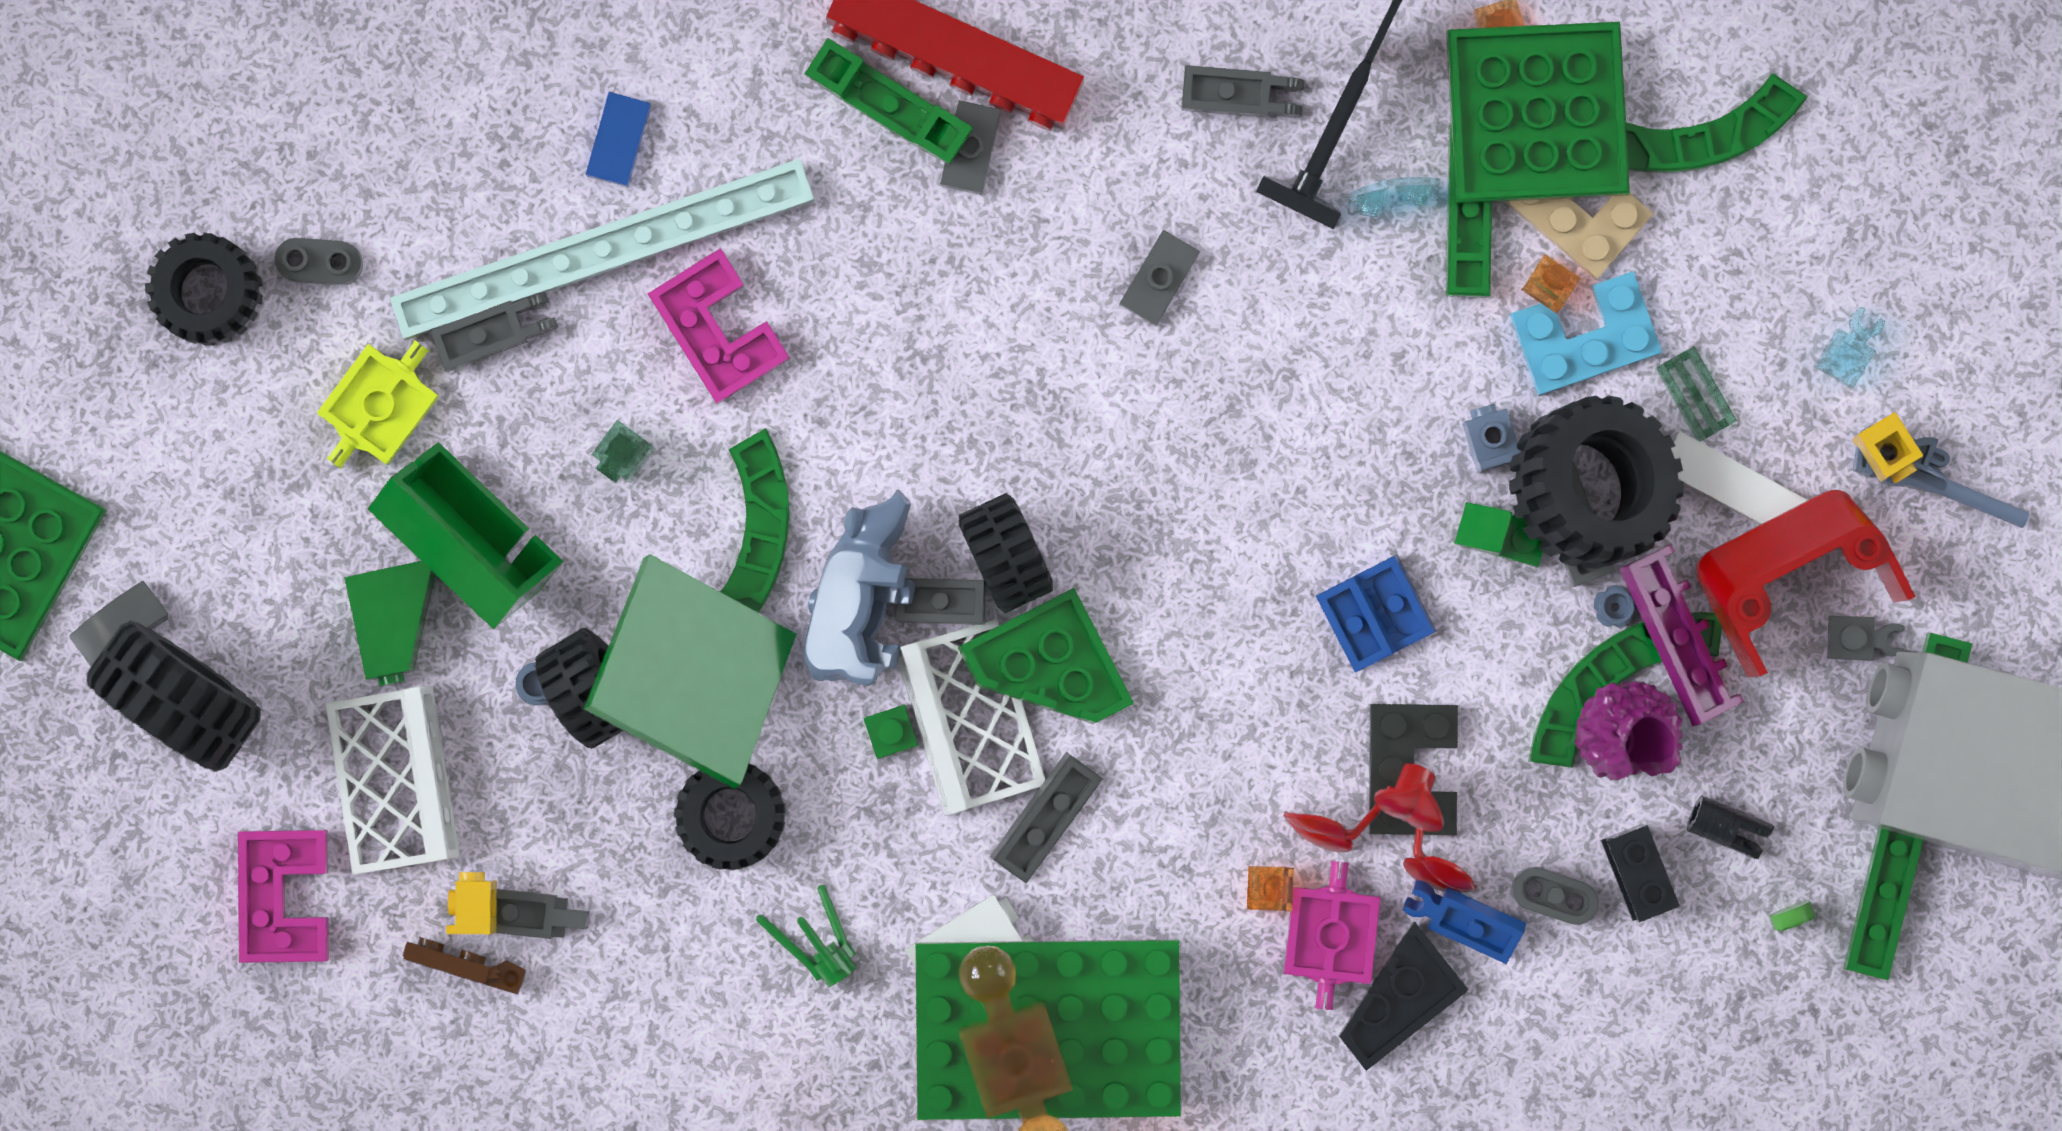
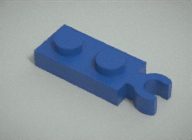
(1466, 921)

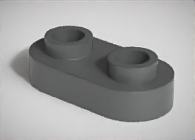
(318, 260)
(1554, 895)

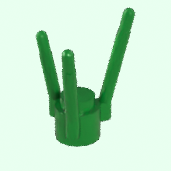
(832, 962)

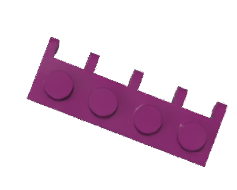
(1678, 637)

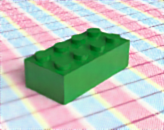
(464, 535)

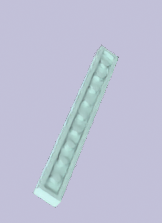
(603, 248)

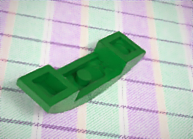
(888, 102)

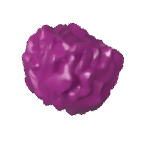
(1629, 731)

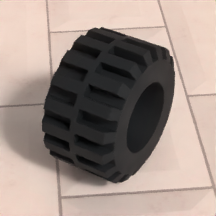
(168, 279)
(1006, 552)
(567, 677)
(722, 853)

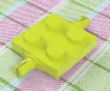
(378, 404)

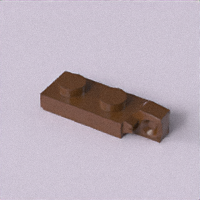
(468, 965)

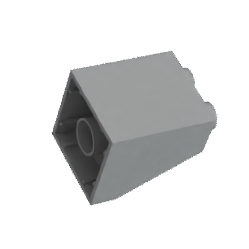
(1963, 761)

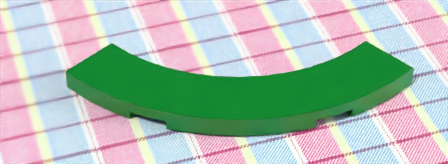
(1717, 140)
(765, 524)
(1605, 664)

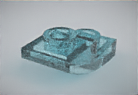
(1380, 195)

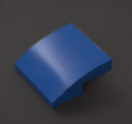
(1376, 613)

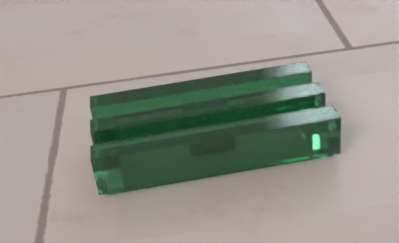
(1680, 401)

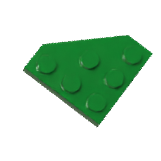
(1050, 661)

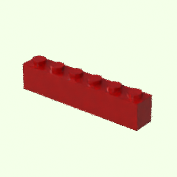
(962, 54)

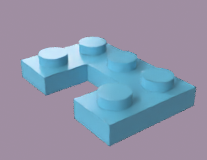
(1622, 341)

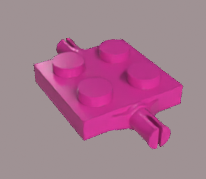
(1332, 935)

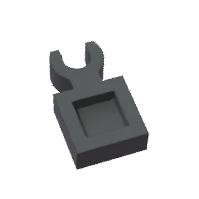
(1855, 638)

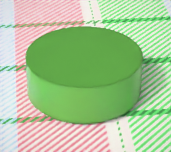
(1792, 916)

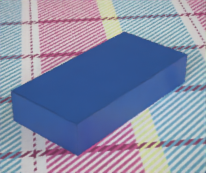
(618, 139)

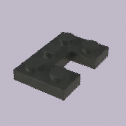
(1393, 736)

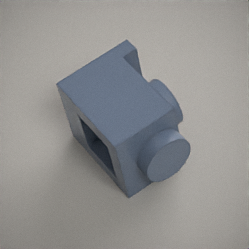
(1484, 453)

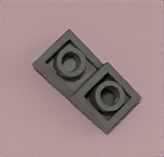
(134, 605)

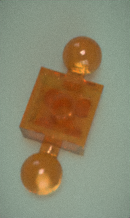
(1012, 1050)

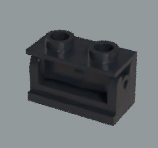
(1640, 873)

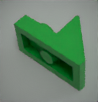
(1497, 534)

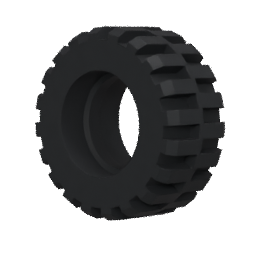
(1643, 467)
(173, 696)

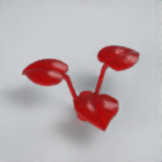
(1407, 801)

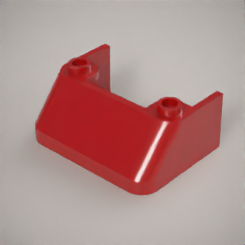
(1739, 568)

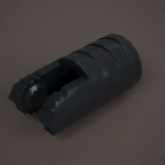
(1721, 824)

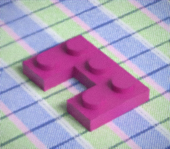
(720, 364)
(262, 868)

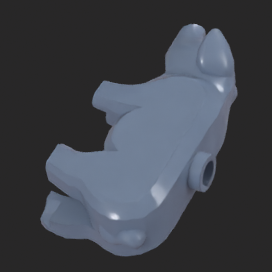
(854, 596)

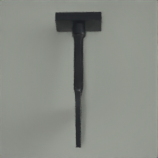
(1302, 194)

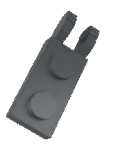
(1237, 92)
(489, 332)

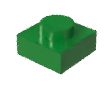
(890, 731)

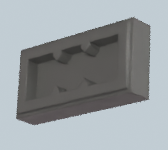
(972, 161)
(1159, 278)

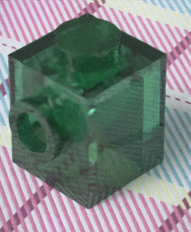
(622, 453)

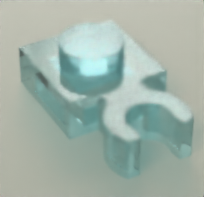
(1847, 353)

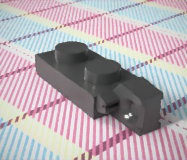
(536, 914)

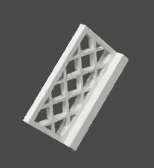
(936, 734)
(428, 772)

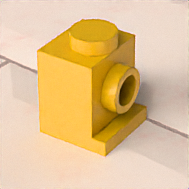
(1890, 433)
(473, 904)

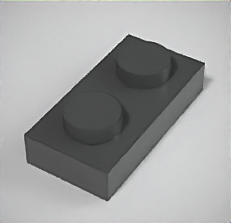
(945, 602)

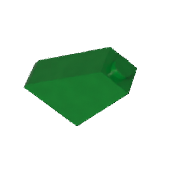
(390, 618)

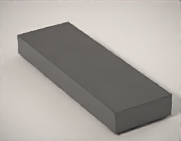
(1046, 817)

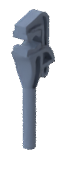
(1932, 480)

